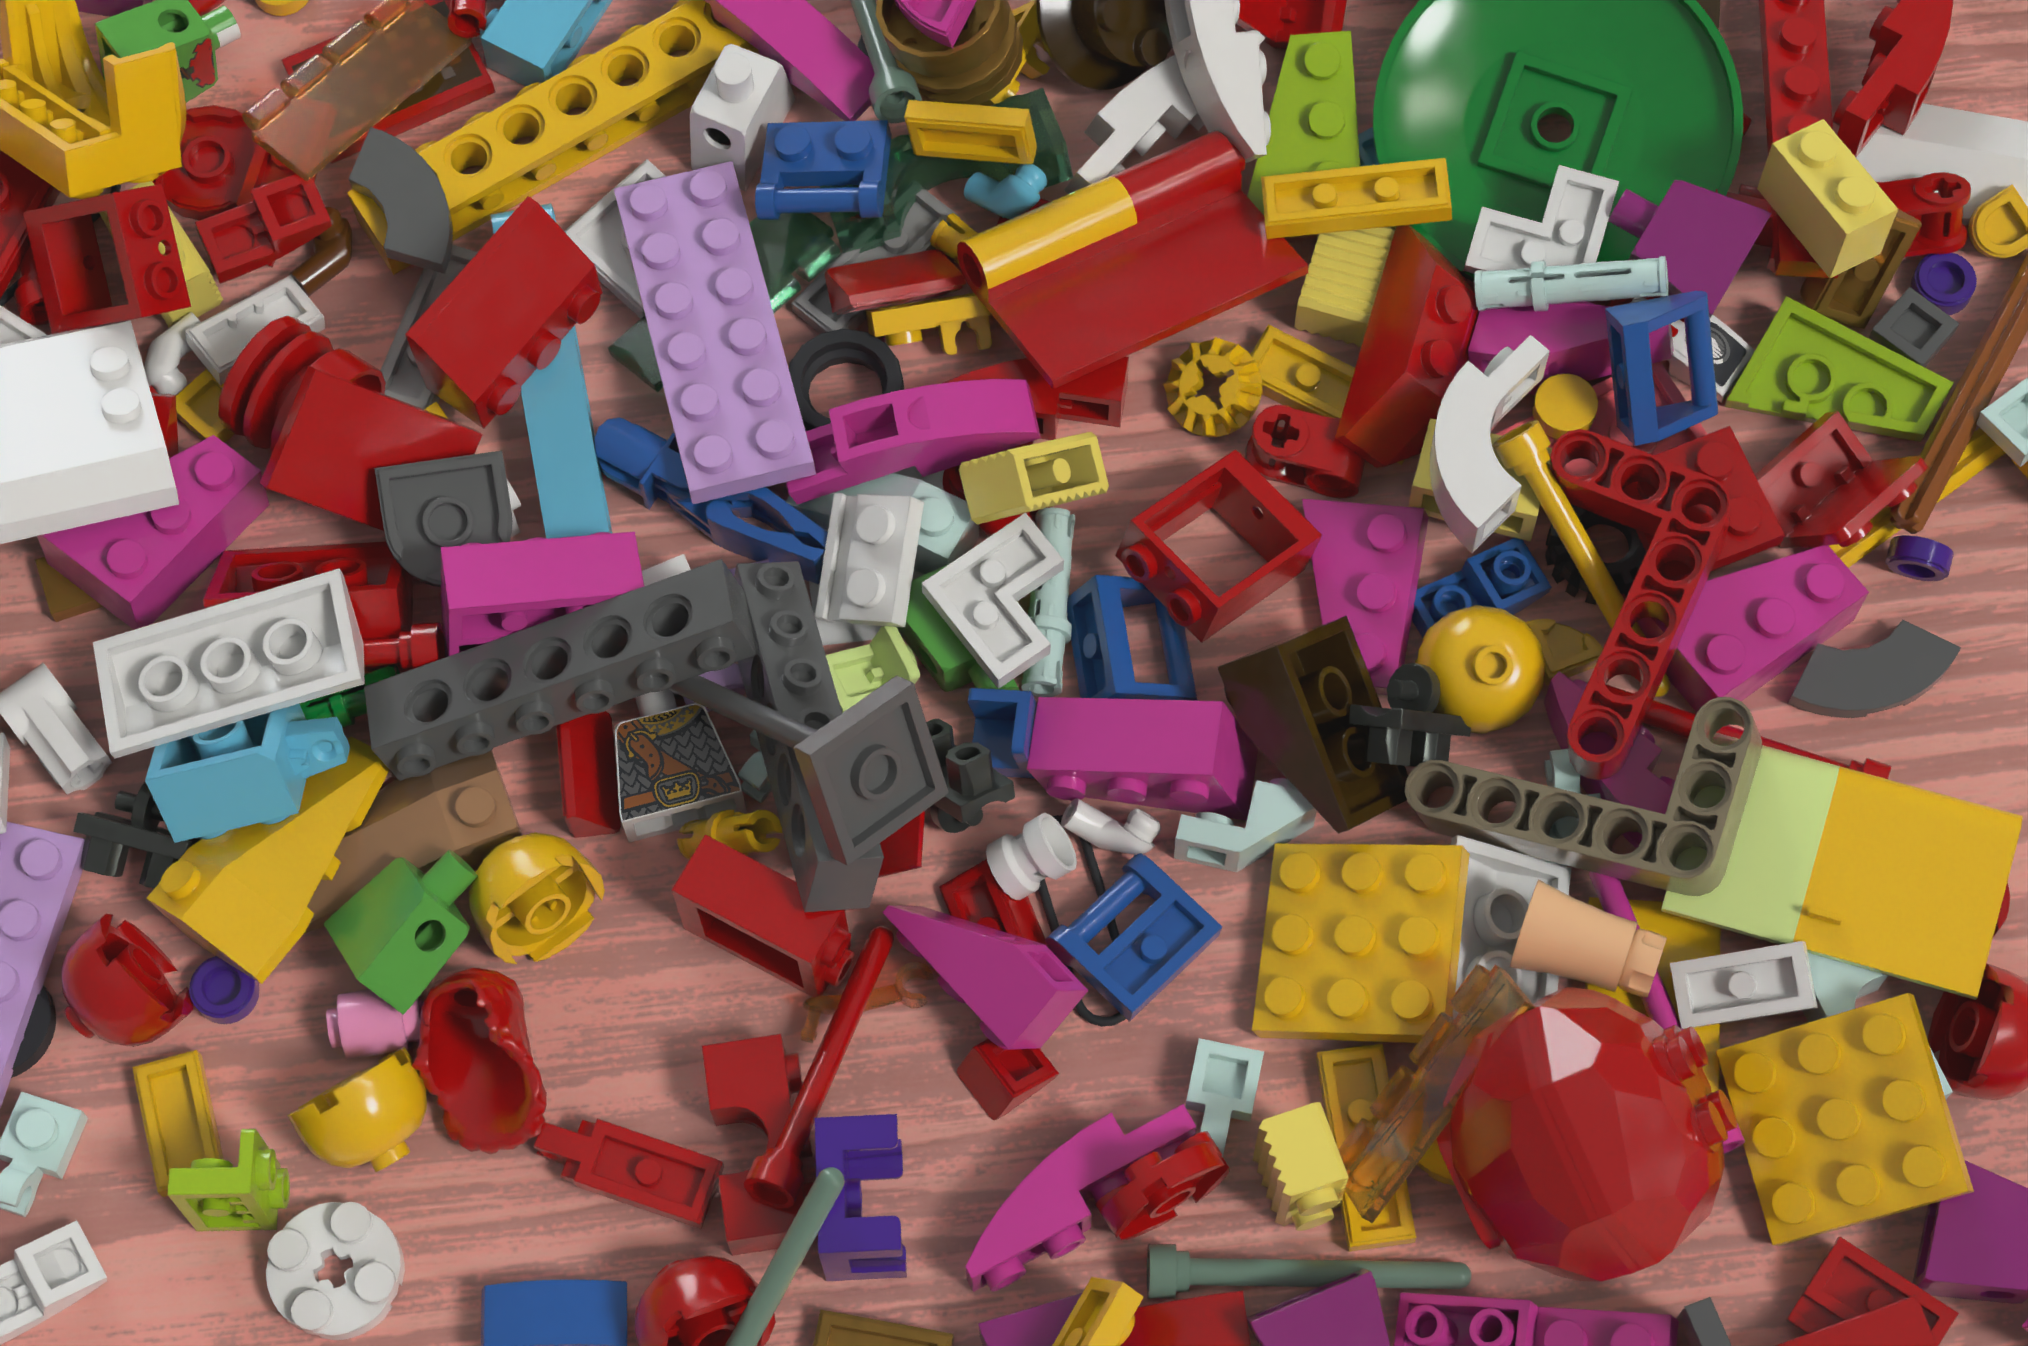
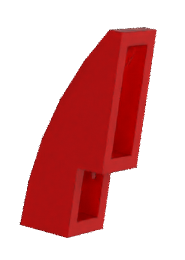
(1088, 399)

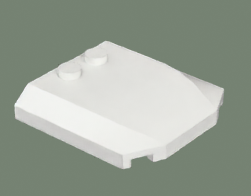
(78, 433)

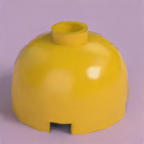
(1485, 666)
(533, 896)
(365, 1115)

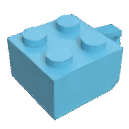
(242, 772)

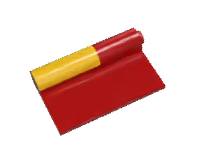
(1128, 260)

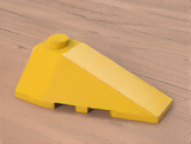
(252, 885)

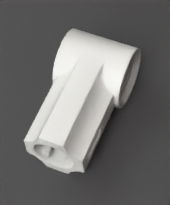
(46, 720)

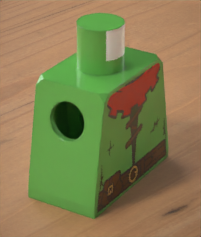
(175, 22)

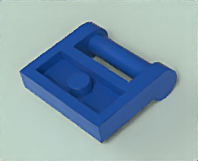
(824, 156)
(1149, 950)

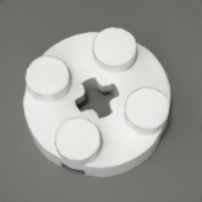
(370, 1284)

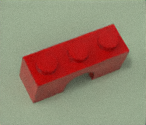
(753, 1085)

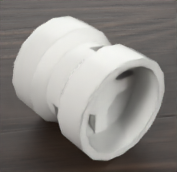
(1031, 856)

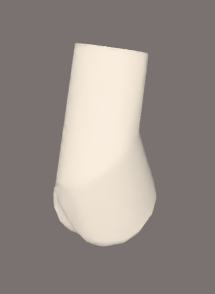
(165, 356)
(1108, 833)

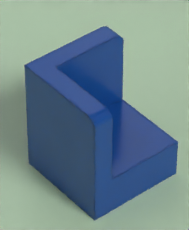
(1005, 727)

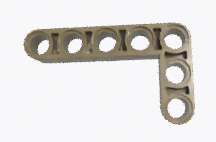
(1604, 820)

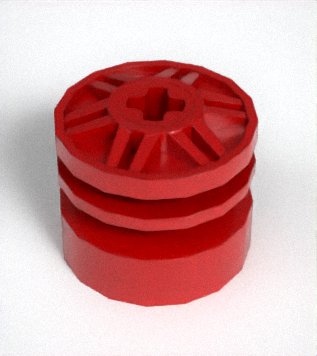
(271, 371)

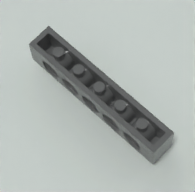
(559, 670)
(796, 681)

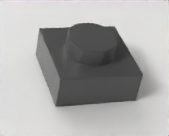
(1914, 328)

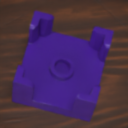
(847, 1242)

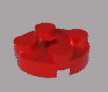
(1162, 1185)

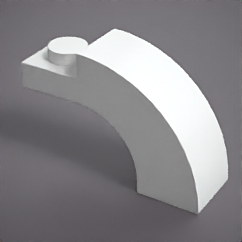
(1464, 471)

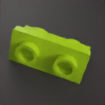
(229, 1197)

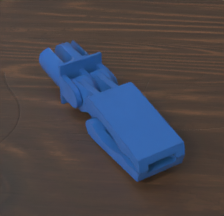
(655, 471)

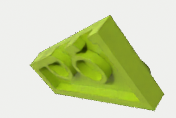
(1311, 111)
(1821, 367)

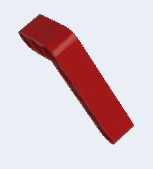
(1650, 593)

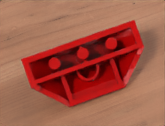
(1408, 352)

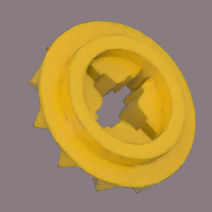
(1238, 395)

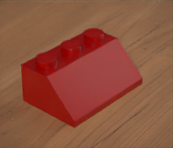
(504, 315)
(375, 581)

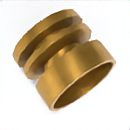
(972, 70)

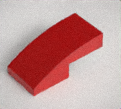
(269, 227)
(1192, 1322)

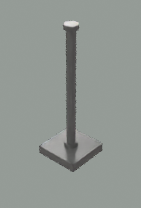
(862, 769)

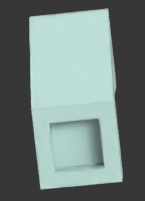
(1275, 816)

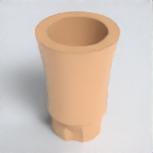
(1586, 944)

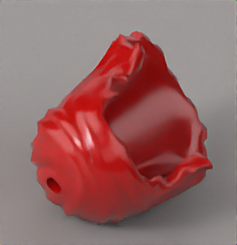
(480, 1061)

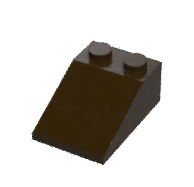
(1297, 711)

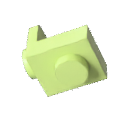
(867, 667)

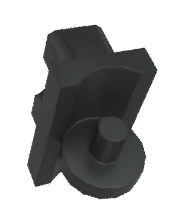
(1409, 730)
(968, 779)
(112, 836)

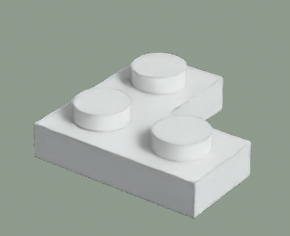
(1568, 233)
(981, 595)

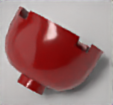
(120, 987)
(1984, 1038)
(695, 1304)

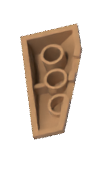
(420, 819)

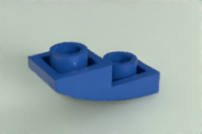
(1494, 578)
(554, 1313)

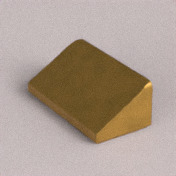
(1859, 289)

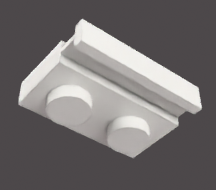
(869, 559)

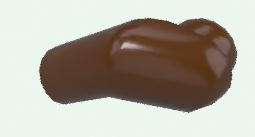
(330, 255)

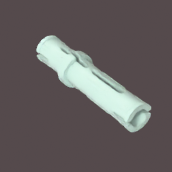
(1570, 283)
(1049, 605)

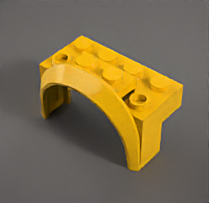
(126, 123)

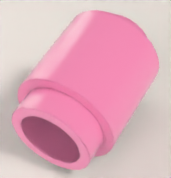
(370, 1025)

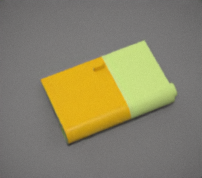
(1860, 871)

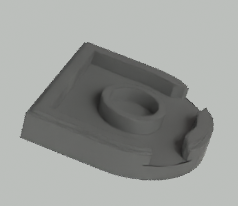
(443, 506)

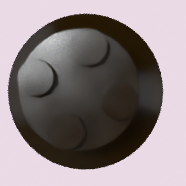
(1104, 40)

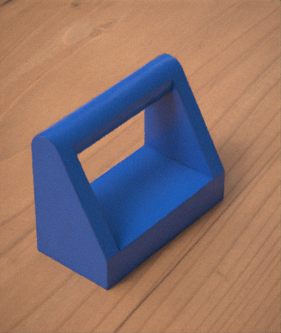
(1632, 366)
(1103, 647)

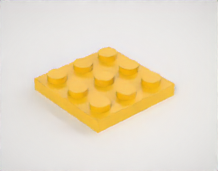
(1360, 941)
(1844, 1120)

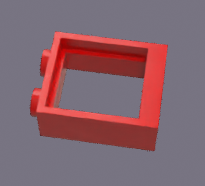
(73, 269)
(1235, 493)
(761, 918)

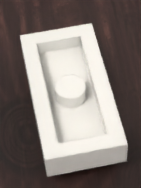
(1743, 985)

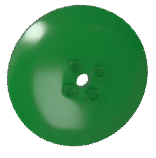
(1634, 78)

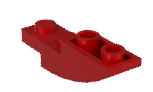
(1898, 72)

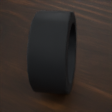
(839, 348)

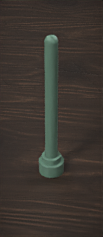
(891, 84)
(788, 1258)
(1175, 1271)

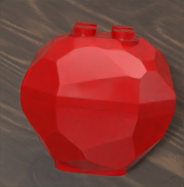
(1588, 1138)

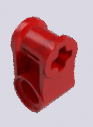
(1936, 211)
(1308, 453)

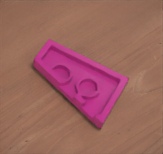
(1369, 573)

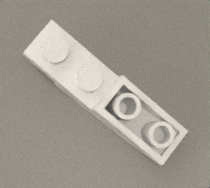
(1221, 71)
(1137, 120)

